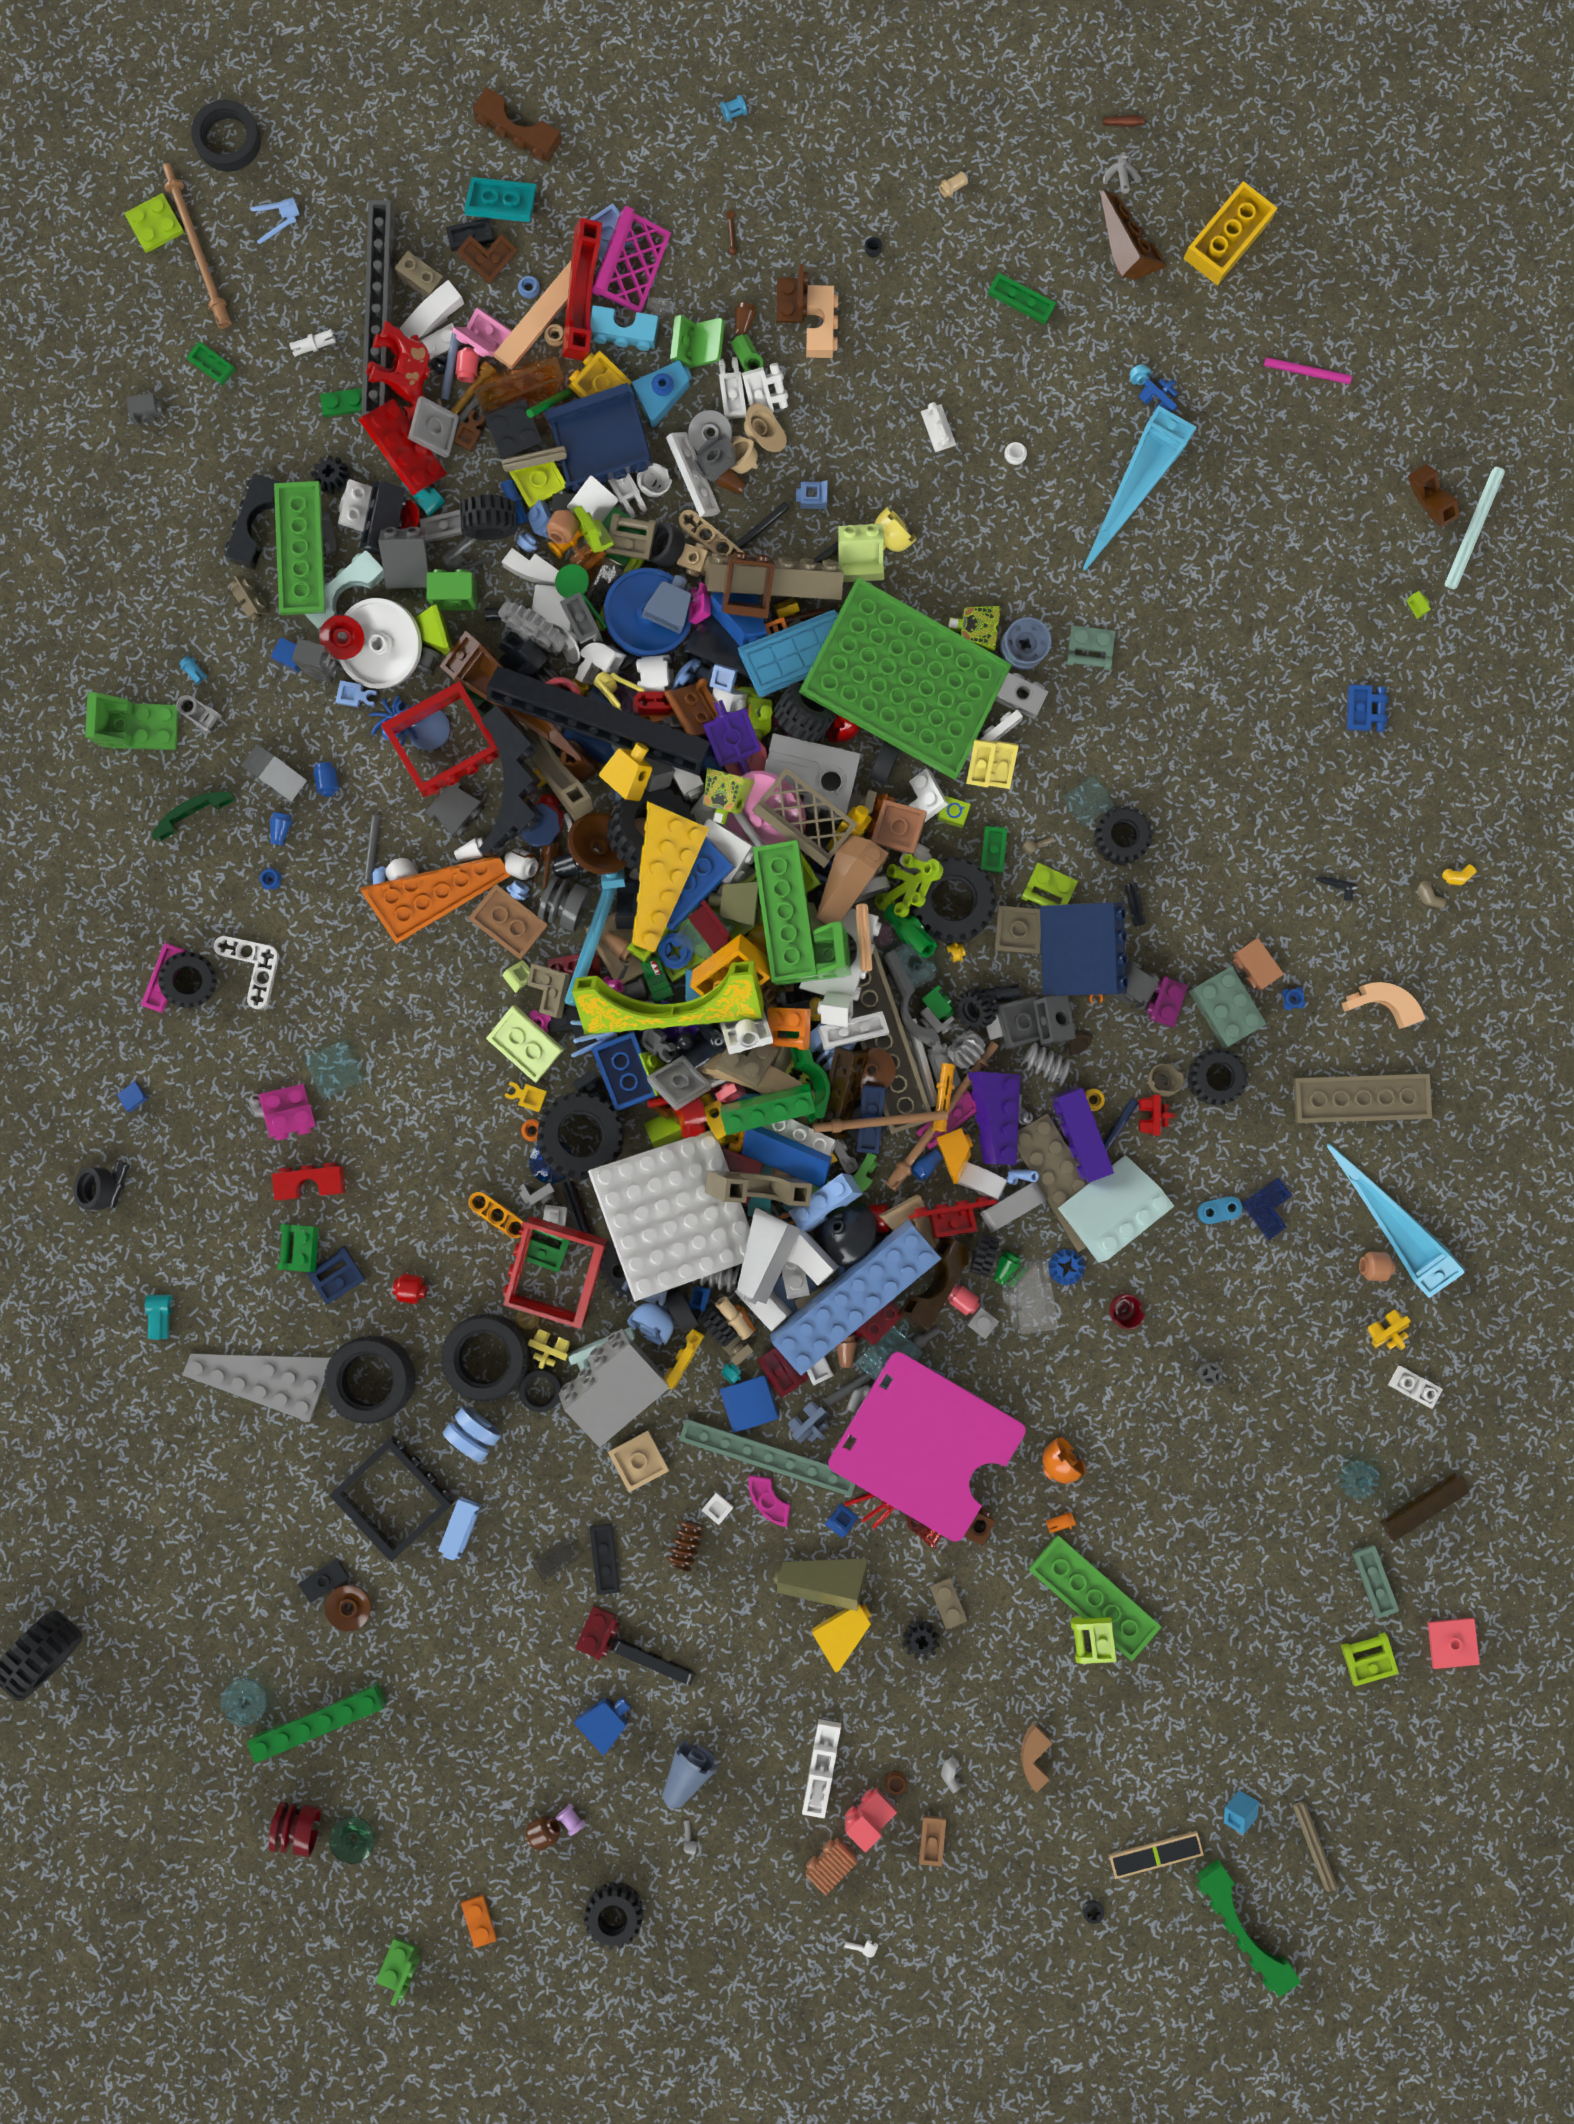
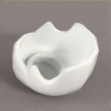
(648, 477)

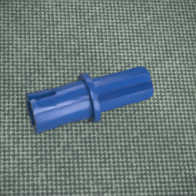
(511, 492)

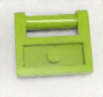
(1050, 882)
(1101, 1640)
(1372, 1666)

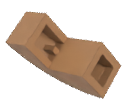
(1033, 1746)

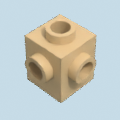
(694, 559)

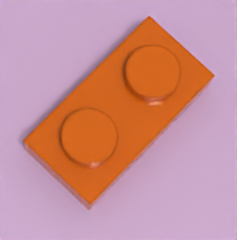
(479, 1921)

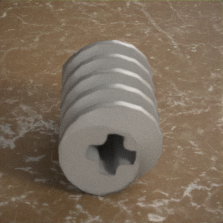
(1046, 1063)
(725, 1277)

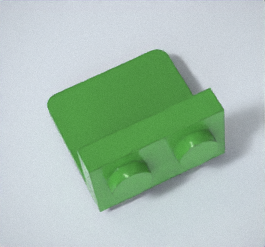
(697, 342)

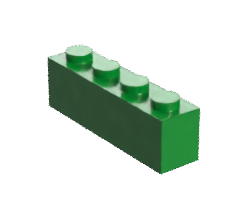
(767, 1109)

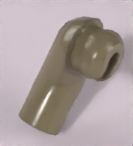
(1428, 897)

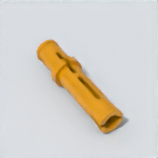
(944, 1094)

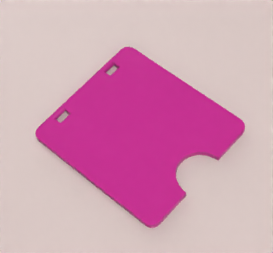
(924, 1444)

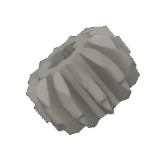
(966, 1049)

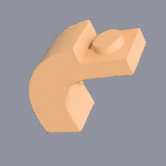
(1399, 1001)

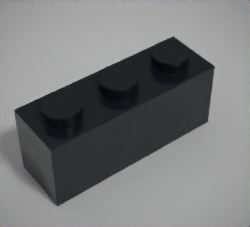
(382, 512)

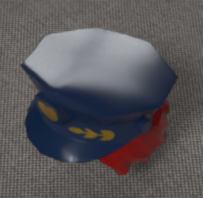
(549, 825)

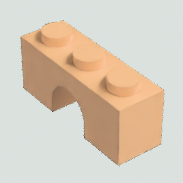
(820, 340)

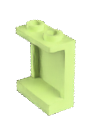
(861, 552)

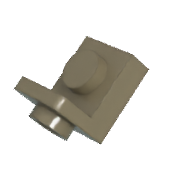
(867, 801)
(738, 1350)

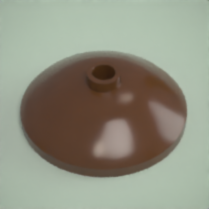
(591, 833)

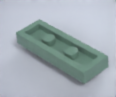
(1375, 1581)

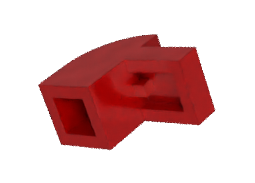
(691, 1118)

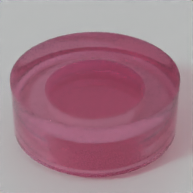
(885, 936)

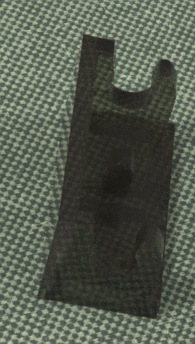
(603, 580)

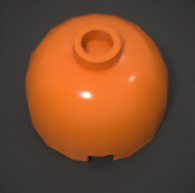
(1061, 1462)

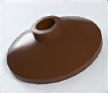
(884, 1067)
(338, 1614)

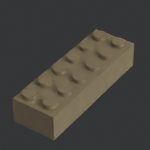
(789, 577)

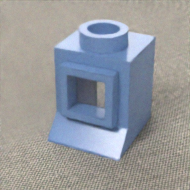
(812, 495)

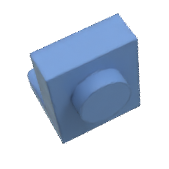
(539, 517)

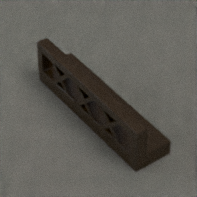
(843, 1073)
(1424, 1506)

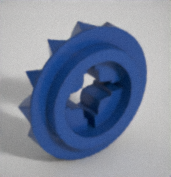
(665, 949)
(1056, 1270)

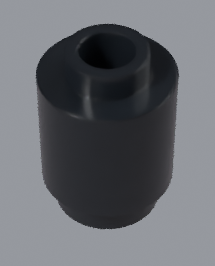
(566, 866)

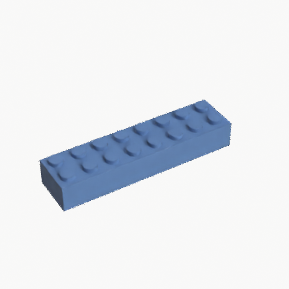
(854, 1297)

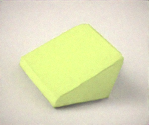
(517, 975)

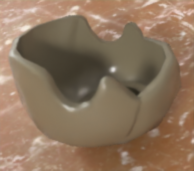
(1174, 1079)

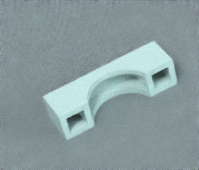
(361, 572)

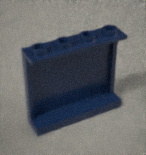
(600, 437)
(1083, 949)

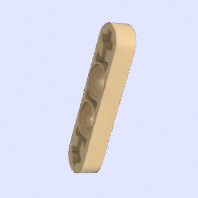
(716, 539)

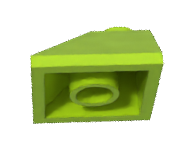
(434, 630)

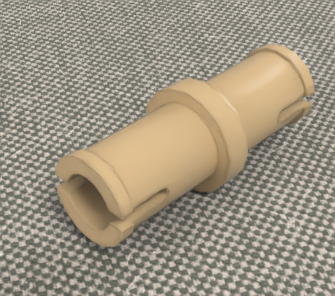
(734, 1318)

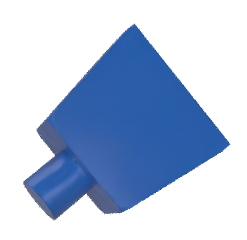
(603, 1722)

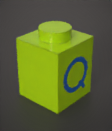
(954, 813)

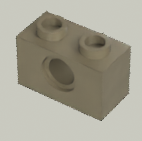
(418, 275)

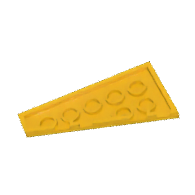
(665, 864)

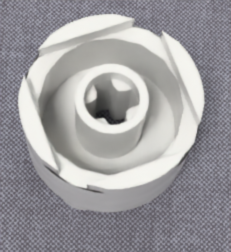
(655, 673)

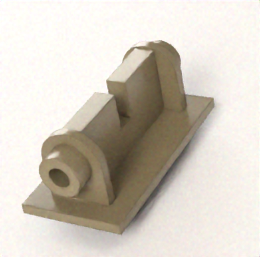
(244, 590)

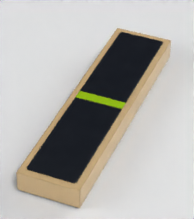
(1156, 1854)

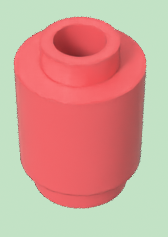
(467, 365)
(964, 1300)

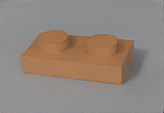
(932, 1840)

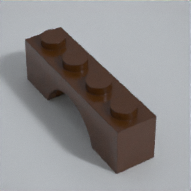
(539, 139)

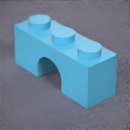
(640, 334)

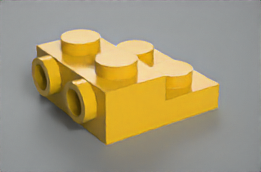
(596, 376)

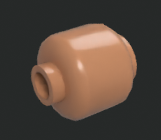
(562, 526)
(1377, 1266)

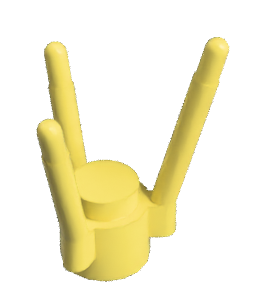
(607, 685)

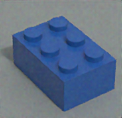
(623, 1071)

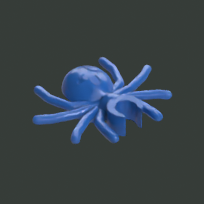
(396, 709)

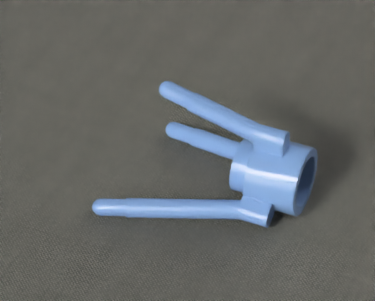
(287, 209)
(603, 1037)

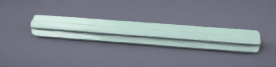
(1474, 528)

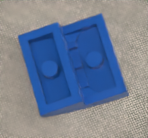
(749, 1403)

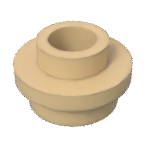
(554, 328)

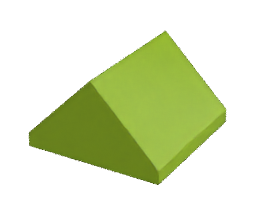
(663, 1131)

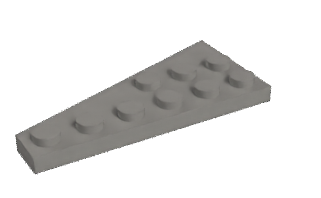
(273, 1381)

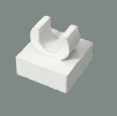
(555, 1214)

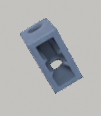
(669, 605)

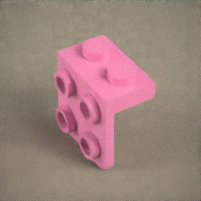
(483, 333)

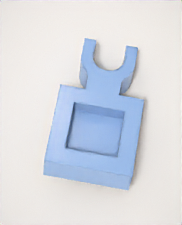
(352, 694)

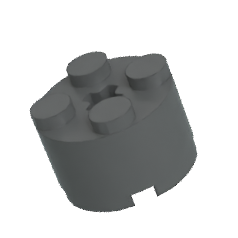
(1140, 986)

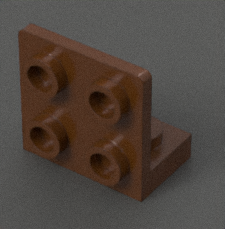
(792, 298)

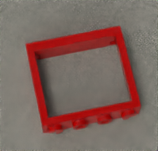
(425, 709)
(542, 1309)

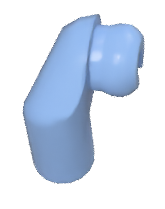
(1023, 1174)

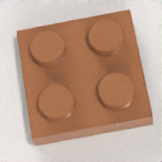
(899, 827)

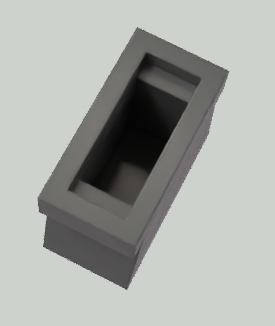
(455, 809)

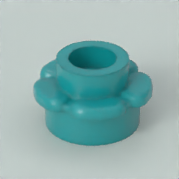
(731, 1373)

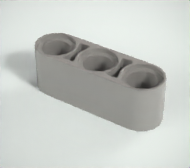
(1013, 1206)

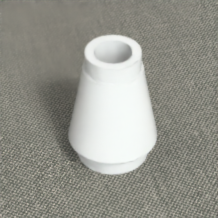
(470, 850)

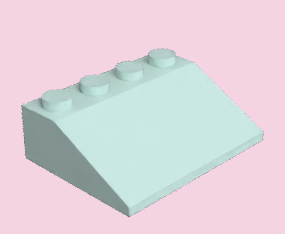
(1115, 1209)

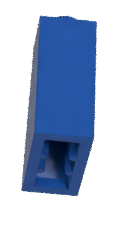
(741, 628)

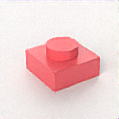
(730, 1093)

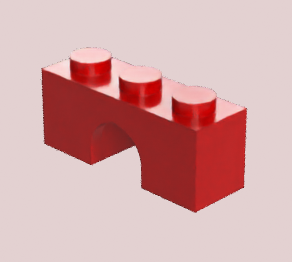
(288, 1183)

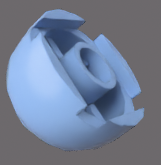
(653, 1322)

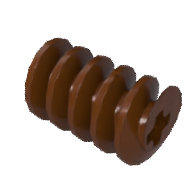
(685, 1545)

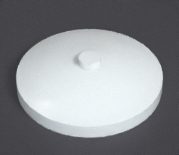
(390, 644)

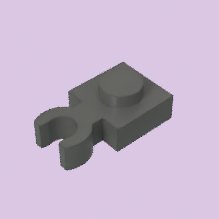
(655, 1042)

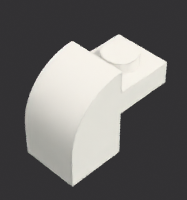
(598, 657)

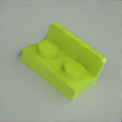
(593, 530)

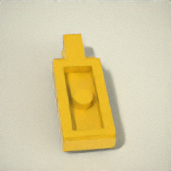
(683, 1358)

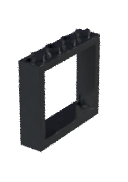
(364, 1523)

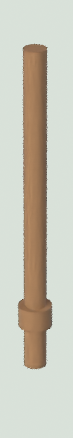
(837, 1125)

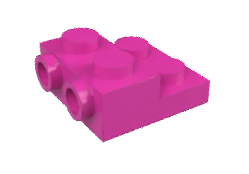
(287, 1112)

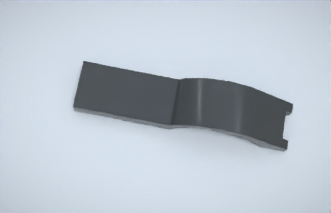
(906, 989)

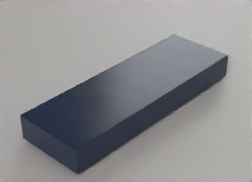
(871, 1107)

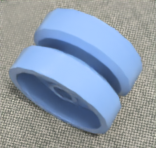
(471, 1434)

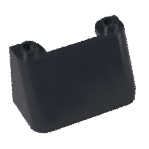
(715, 646)

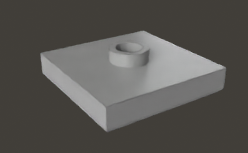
(433, 427)
(679, 1082)

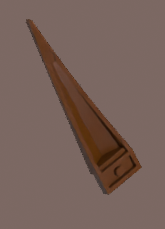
(474, 666)

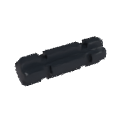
(1135, 904)

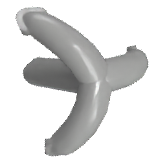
(1122, 168)

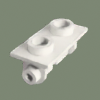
(938, 427)

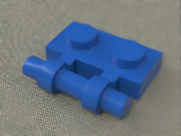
(1360, 708)

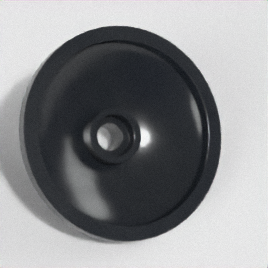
(855, 1236)

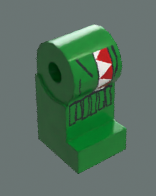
(656, 979)

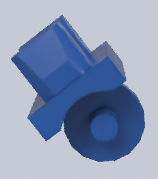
(1151, 390)

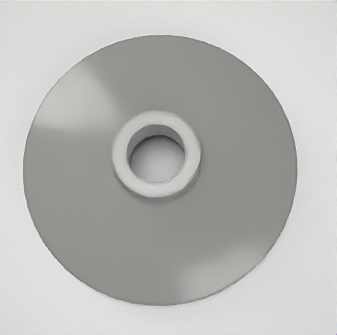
(708, 419)

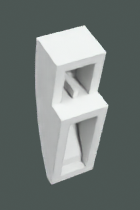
(433, 311)
(533, 570)

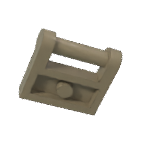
(632, 544)

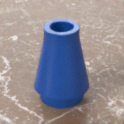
(279, 827)
(926, 1165)

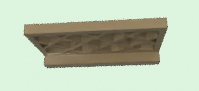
(791, 832)

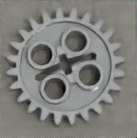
(532, 625)

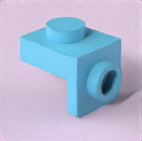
(613, 880)

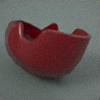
(1133, 1305)

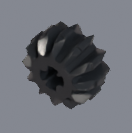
(335, 479)
(929, 1635)

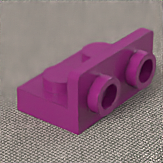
(1166, 1002)

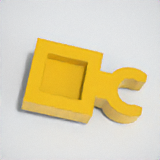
(529, 1097)

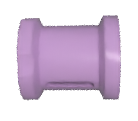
(570, 1820)

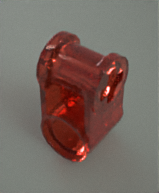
(925, 1533)

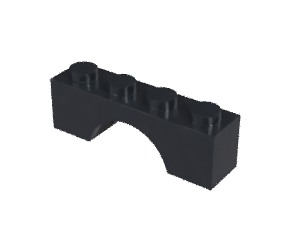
(259, 497)

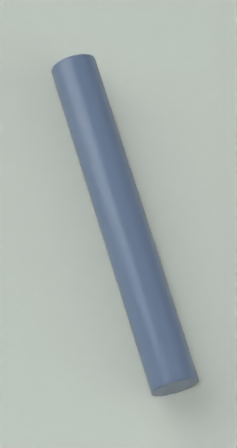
(450, 366)

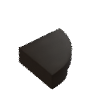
(1079, 1044)

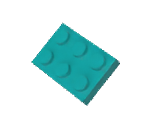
(500, 199)

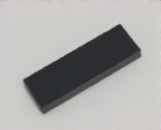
(604, 1559)

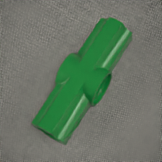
(910, 932)

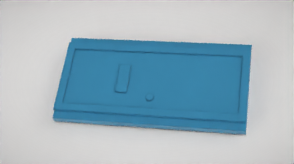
(785, 655)

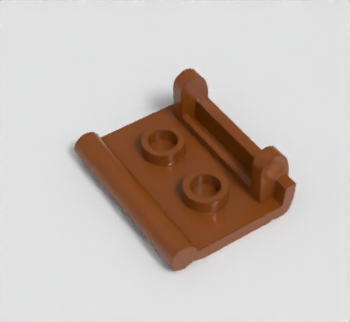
(693, 706)

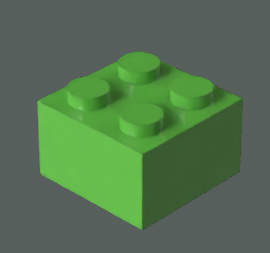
(452, 590)

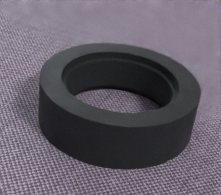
(225, 110)

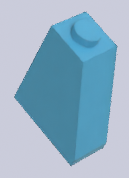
(658, 406)

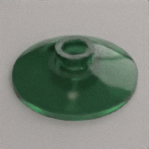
(344, 1848)

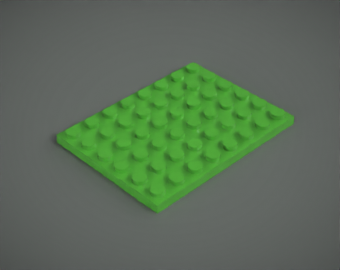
(905, 678)

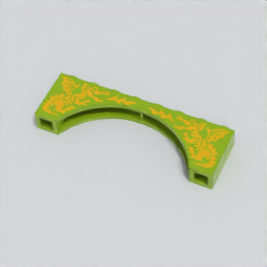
(607, 1010)

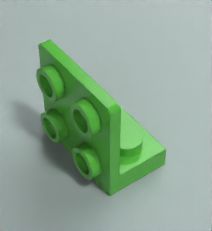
(399, 1968)

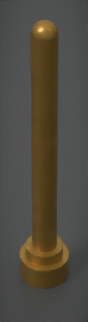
(486, 371)

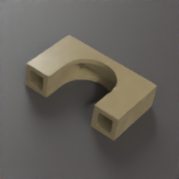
(739, 1185)

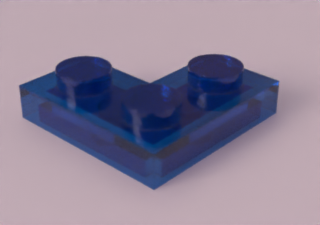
(1262, 1205)

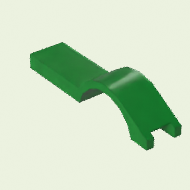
(804, 1062)

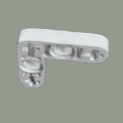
(257, 958)

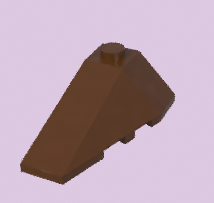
(1129, 250)

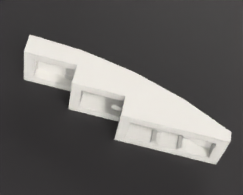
(821, 1768)

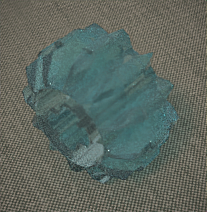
(1357, 1471)

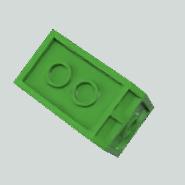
(121, 724)
(830, 953)

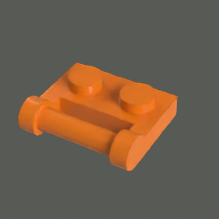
(790, 1020)

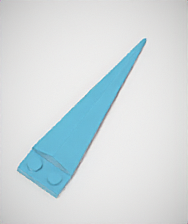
(1155, 453)
(1421, 1253)

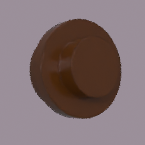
(895, 1783)

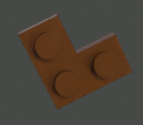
(486, 262)

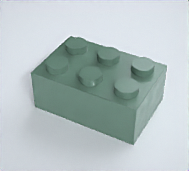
(1227, 1007)

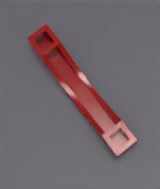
(583, 262)

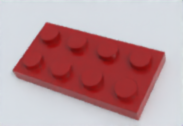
(411, 461)

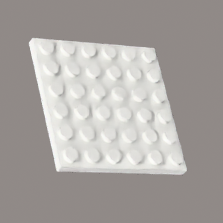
(665, 1220)

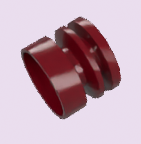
(294, 1829)

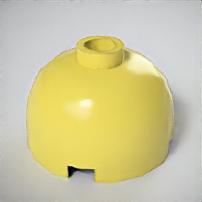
(895, 531)

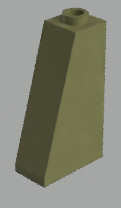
(824, 1581)

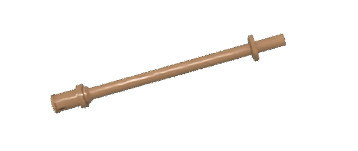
(216, 303)
(903, 1168)

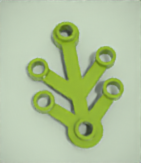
(930, 871)

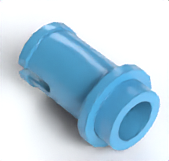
(193, 670)

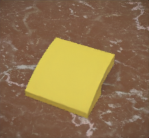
(992, 763)

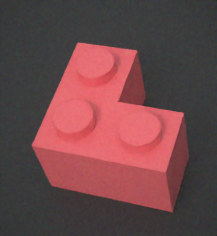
(867, 1820)

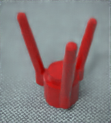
(884, 1505)

